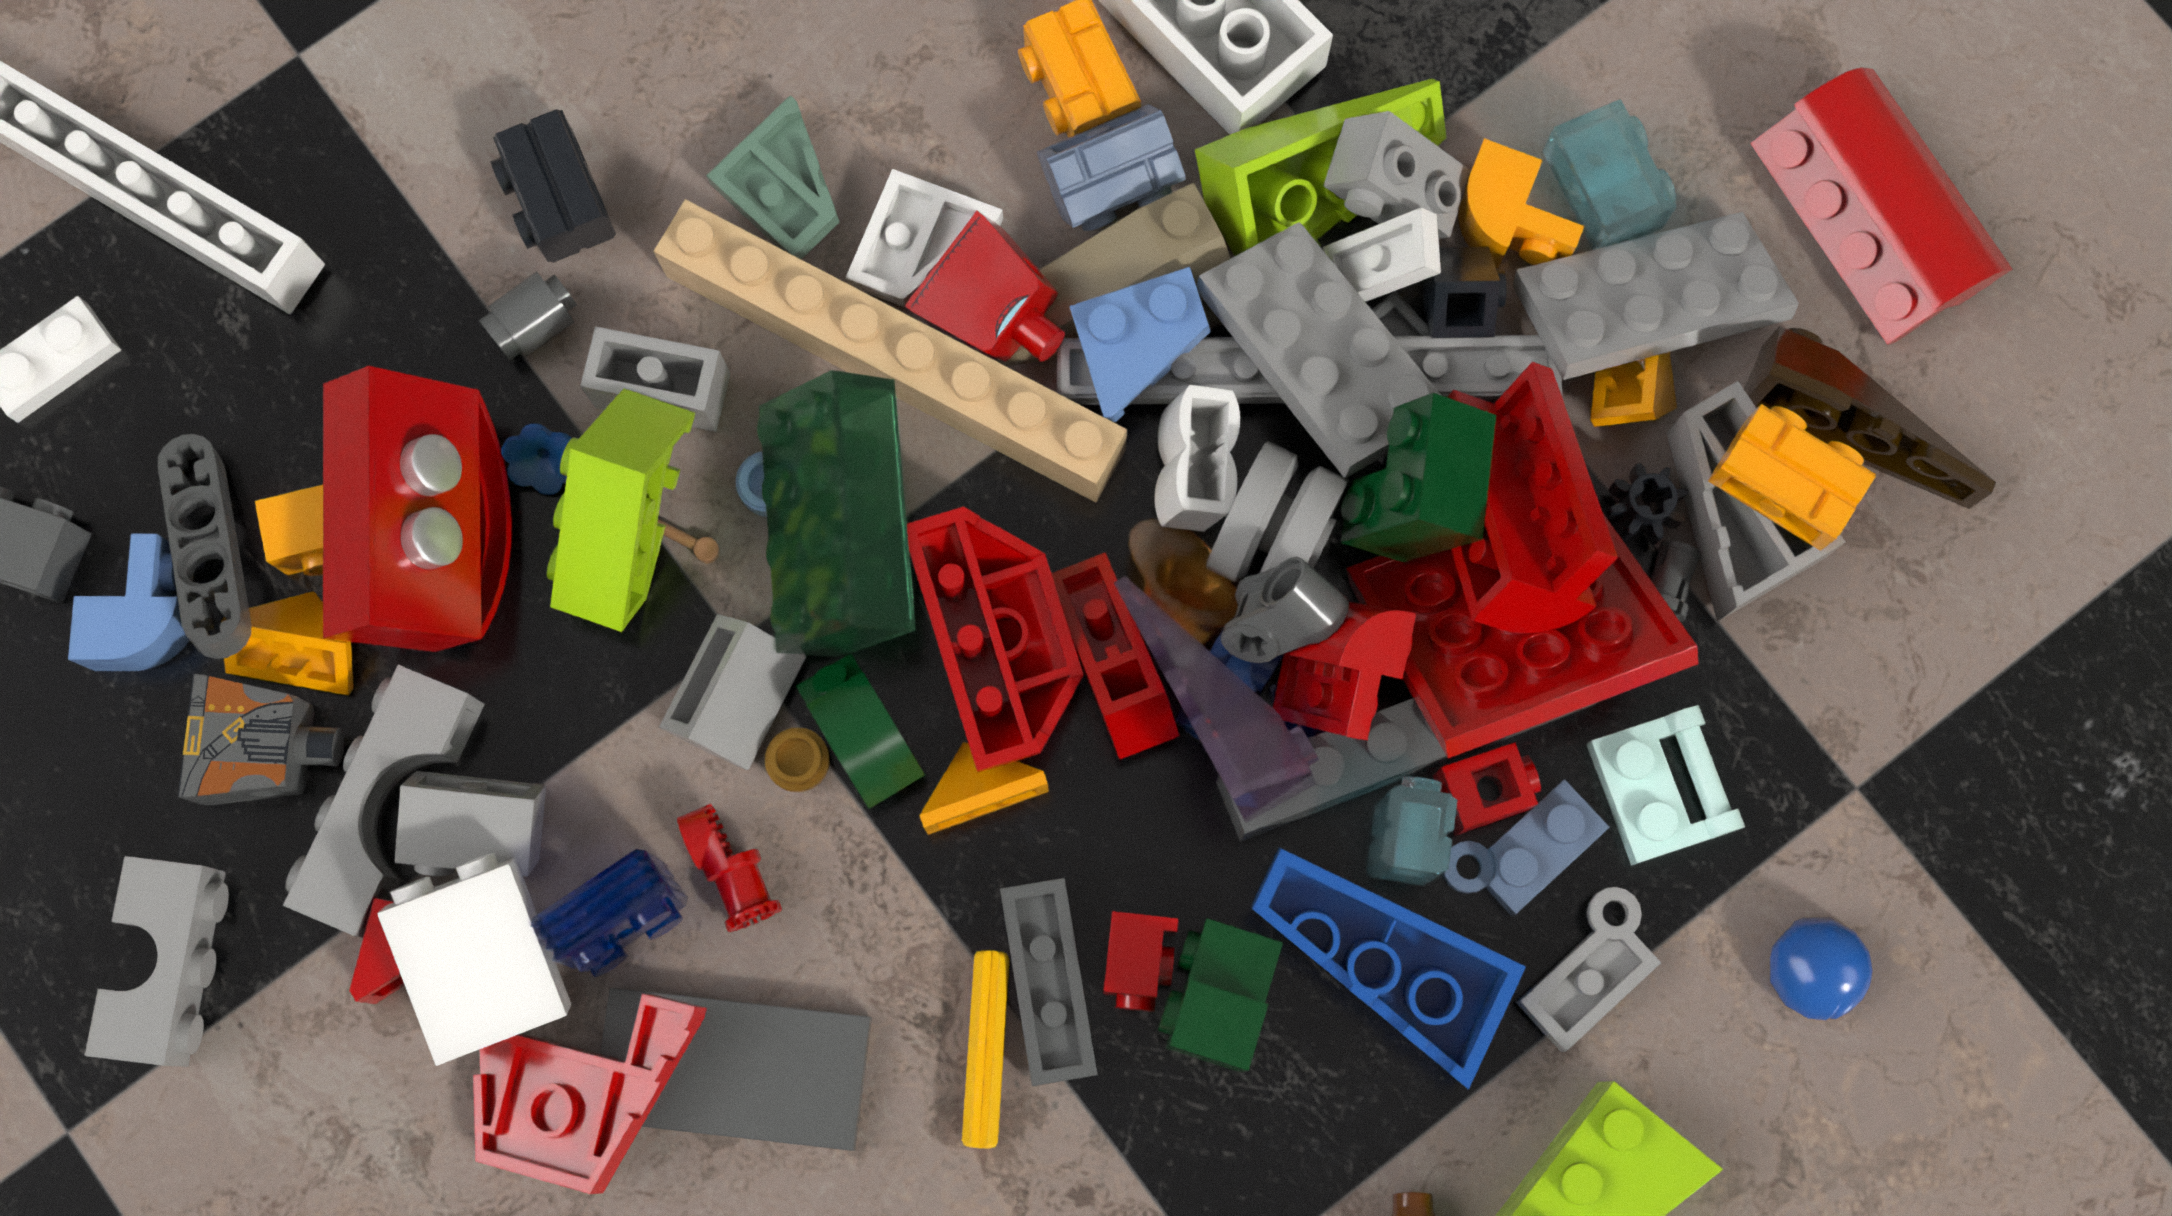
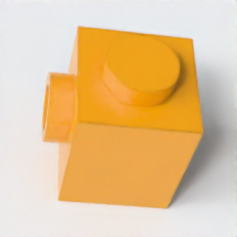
(293, 531)

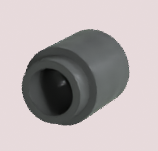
(529, 315)

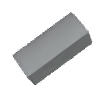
(732, 691)

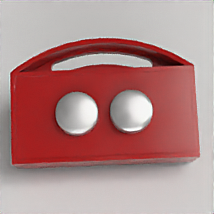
(411, 512)

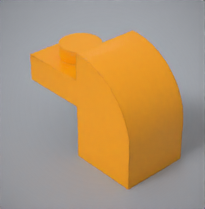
(1497, 213)

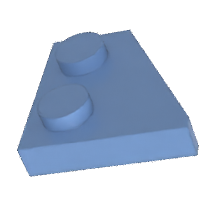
(1137, 335)

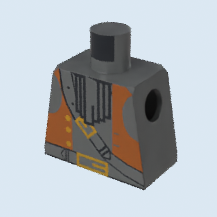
(250, 743)

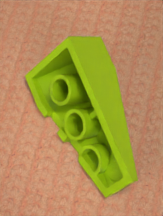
(1277, 170)

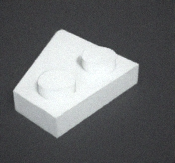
(910, 235)

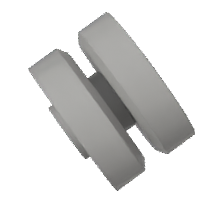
(1273, 521)

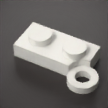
(1389, 254)
(52, 358)

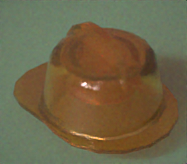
(1178, 581)

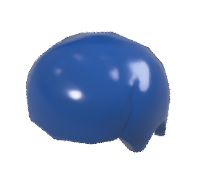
(1820, 968)

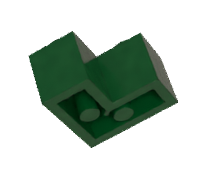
(1432, 483)
(1223, 995)

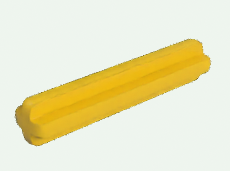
(985, 1049)

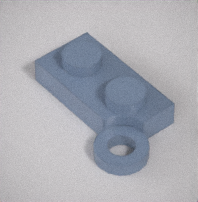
(1531, 850)

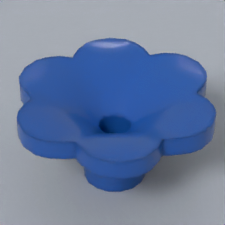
(536, 458)

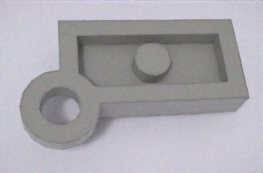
(1592, 974)

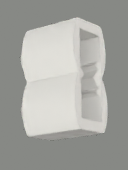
(1195, 448)

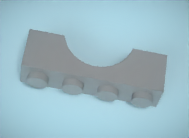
(412, 727)

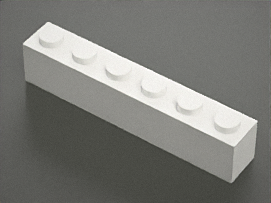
(154, 192)

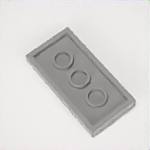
(1654, 295)
(1315, 344)

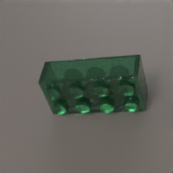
(836, 515)

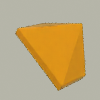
(1634, 391)
(290, 647)
(970, 794)

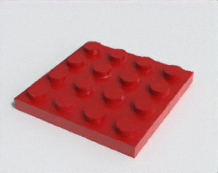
(1495, 682)

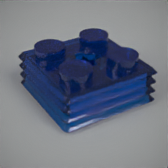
(610, 912)

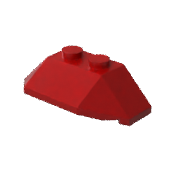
(996, 633)

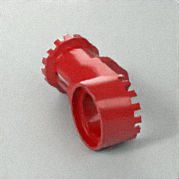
(734, 875)

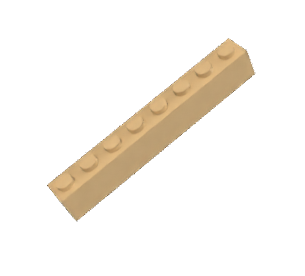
(880, 341)

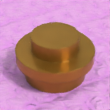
(797, 760)

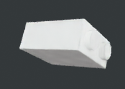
(473, 958)

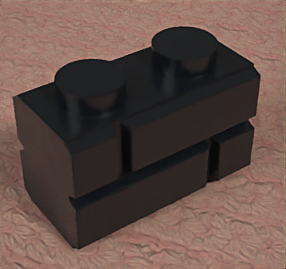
(553, 187)

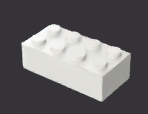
(1230, 53)

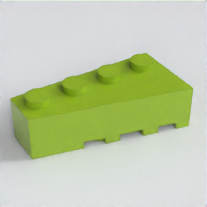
(1612, 1162)

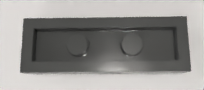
(1048, 982)

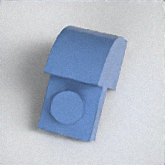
(135, 628)

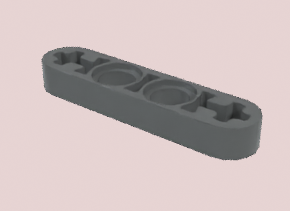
(196, 546)

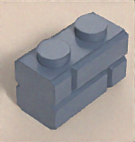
(1112, 167)

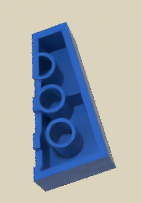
(1408, 969)

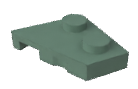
(779, 182)

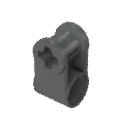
(1283, 612)

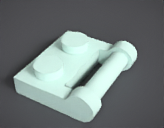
(1644, 791)

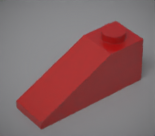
(1114, 657)

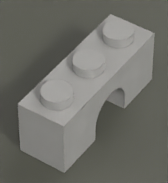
(162, 1017)

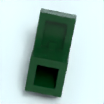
(860, 730)

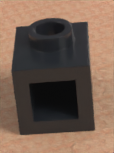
(1465, 294)

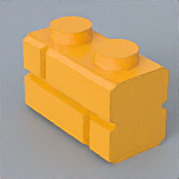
(1077, 68)
(1793, 475)

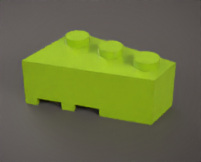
(613, 508)

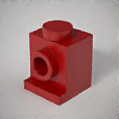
(1512, 774)
(1138, 959)

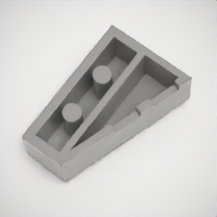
(1738, 546)

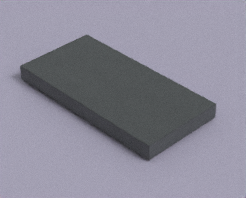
(757, 1071)

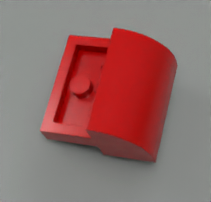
(1338, 680)

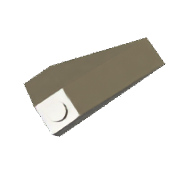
(1138, 248)

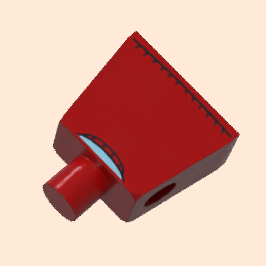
(989, 294)

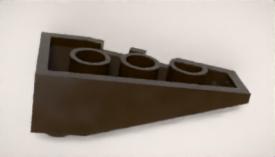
(1853, 409)

